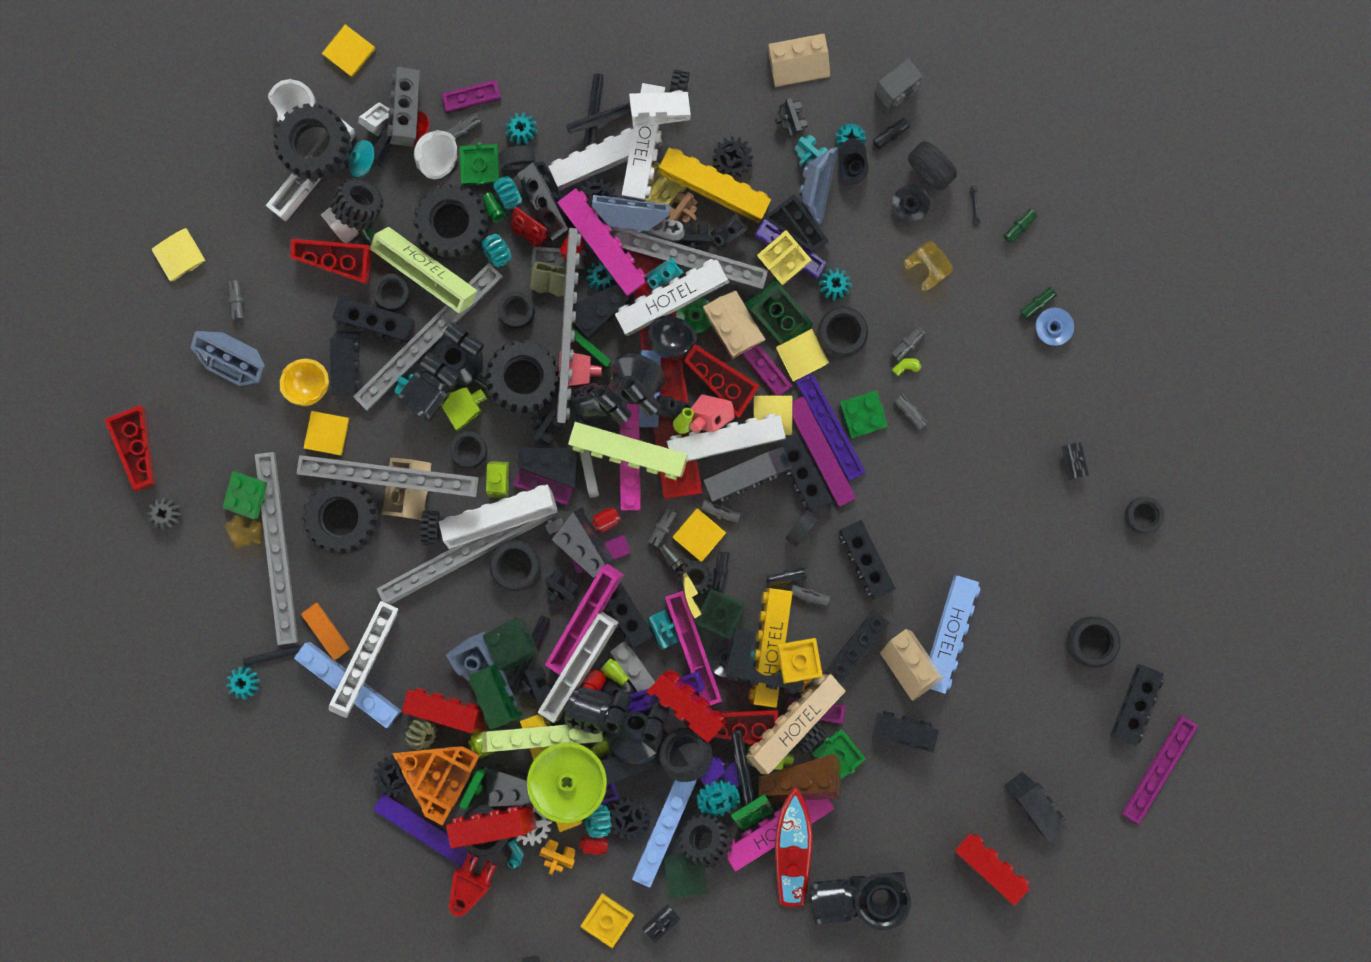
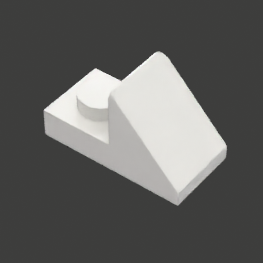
(375, 119)
(342, 231)

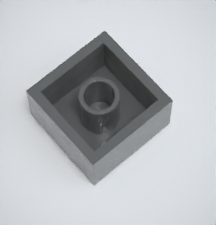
(898, 84)

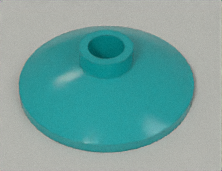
(361, 158)

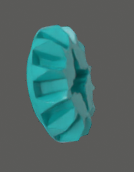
(845, 131)

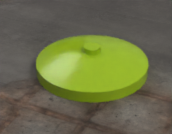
(566, 782)

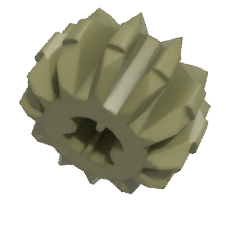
(421, 734)

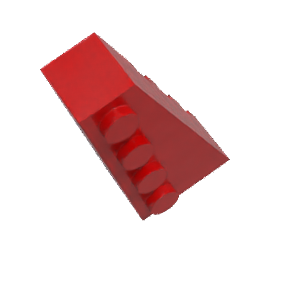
(340, 258)
(722, 379)
(133, 445)
(687, 705)
(444, 711)
(750, 722)
(491, 827)
(992, 869)

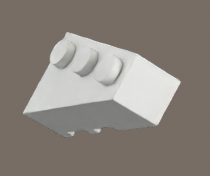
(659, 108)

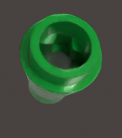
(494, 209)

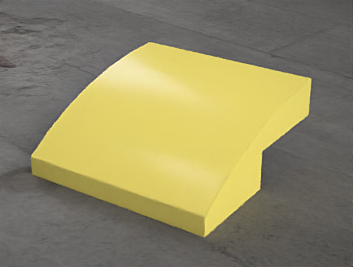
(663, 189)
(178, 254)
(784, 257)
(802, 355)
(775, 405)
(690, 591)

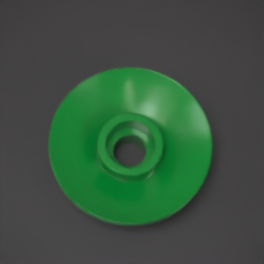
(701, 323)

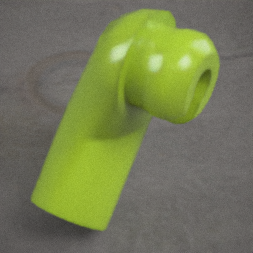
(907, 363)

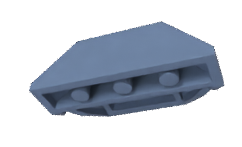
(817, 184)
(630, 213)
(228, 357)

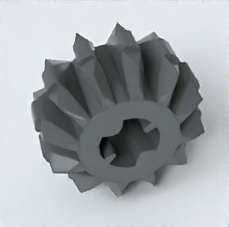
(157, 513)

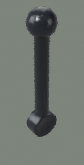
(976, 220)

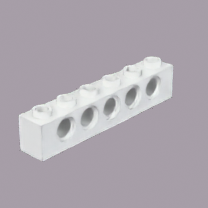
(363, 659)

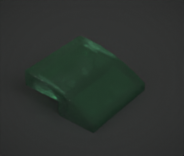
(684, 877)

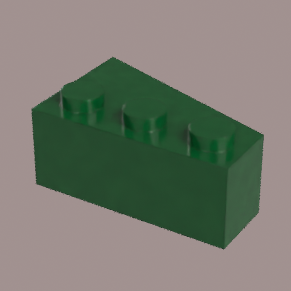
(493, 697)

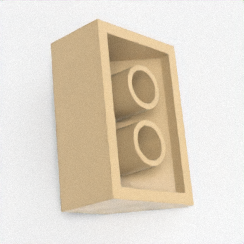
(799, 60)
(733, 324)
(404, 501)
(911, 664)

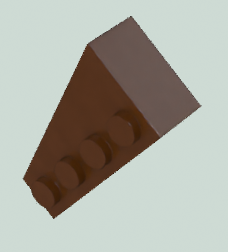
(814, 780)

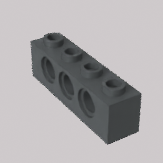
(409, 80)

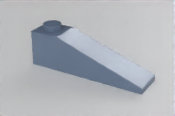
(473, 656)

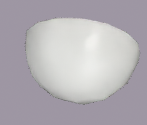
(288, 95)
(436, 154)

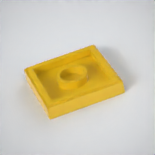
(348, 51)
(326, 433)
(699, 535)
(799, 660)
(607, 920)

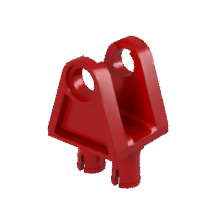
(469, 886)

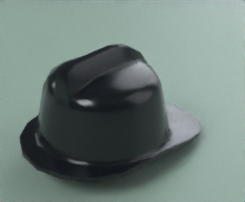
(853, 161)

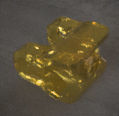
(934, 259)

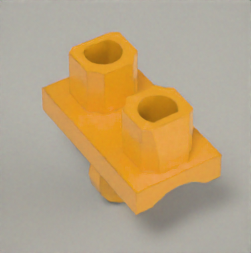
(549, 853)

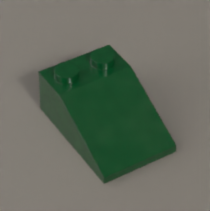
(778, 312)

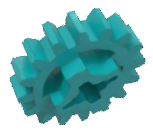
(718, 798)

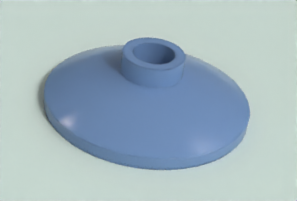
(1063, 323)

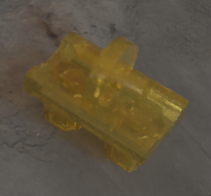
(241, 534)

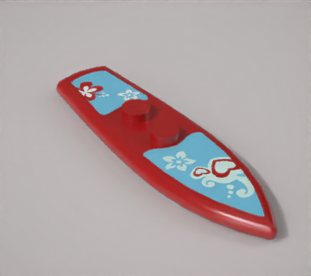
(793, 850)

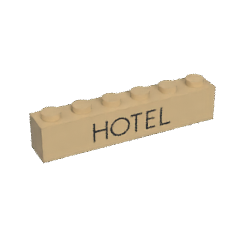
(795, 723)

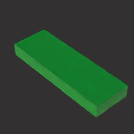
(591, 349)

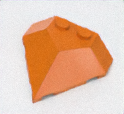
(437, 777)

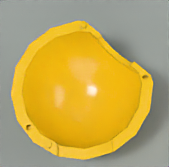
(304, 382)

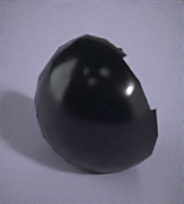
(671, 337)

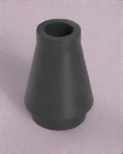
(671, 558)

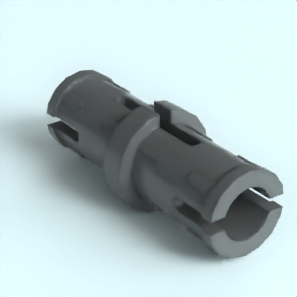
(464, 126)
(235, 300)
(908, 343)
(911, 412)
(721, 511)
(662, 527)
(810, 596)

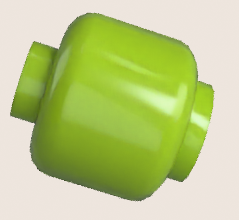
(475, 745)

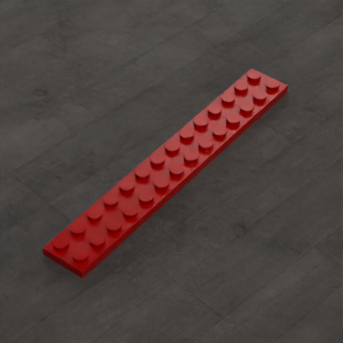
(673, 388)

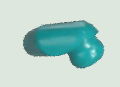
(516, 856)

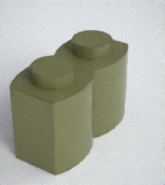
(548, 278)

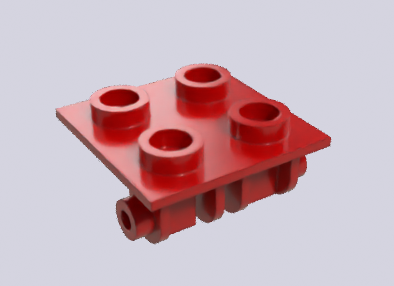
(528, 228)

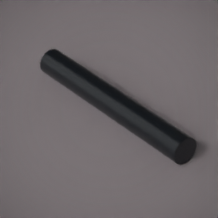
(271, 655)

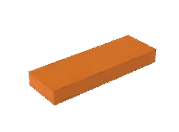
(325, 631)

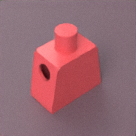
(582, 370)
(711, 413)

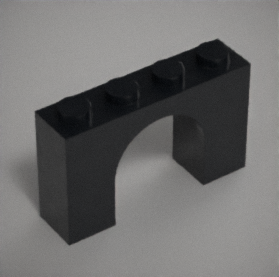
(739, 664)

